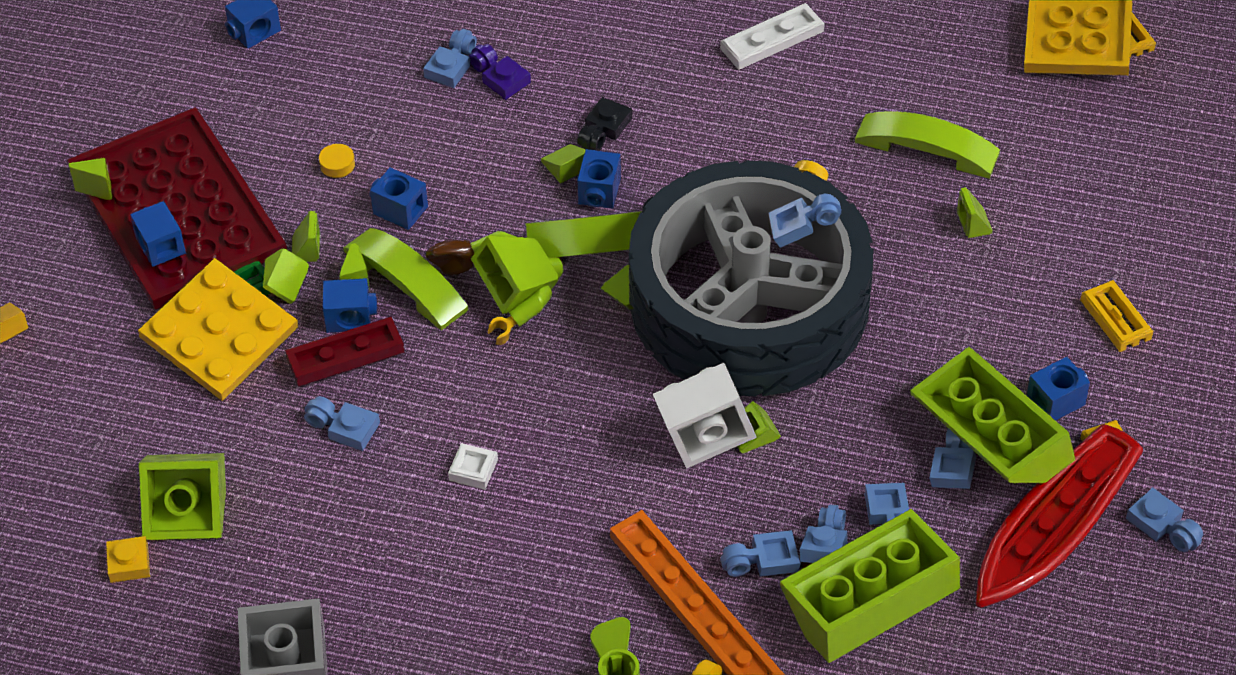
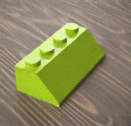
(996, 419)
(871, 585)

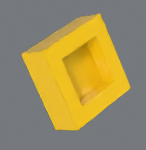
(128, 559)

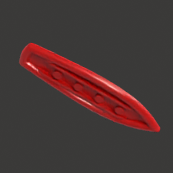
(1056, 516)

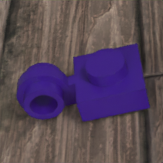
(503, 76)

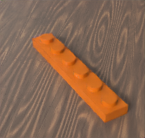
(690, 598)

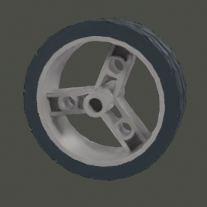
(716, 326)

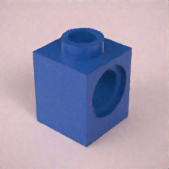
(252, 21)
(599, 179)
(398, 198)
(158, 233)
(347, 304)
(1059, 388)

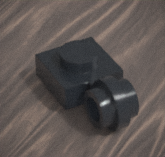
(604, 121)

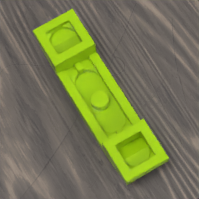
(930, 135)
(584, 234)
(413, 275)

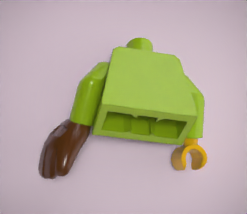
(511, 268)

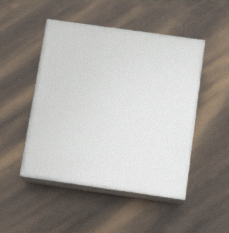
(473, 466)

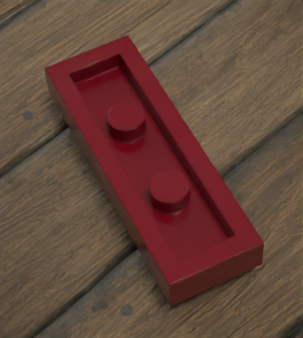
(344, 351)

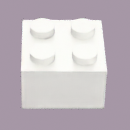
(704, 415)

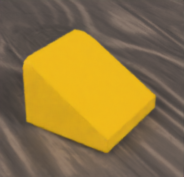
(11, 321)

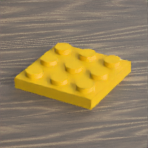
(1078, 37)
(218, 329)

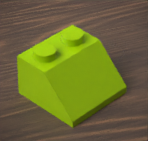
(182, 496)

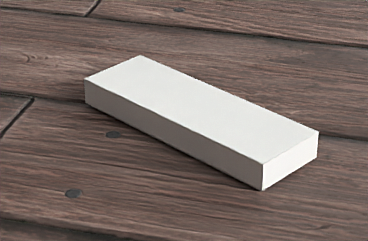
(772, 36)

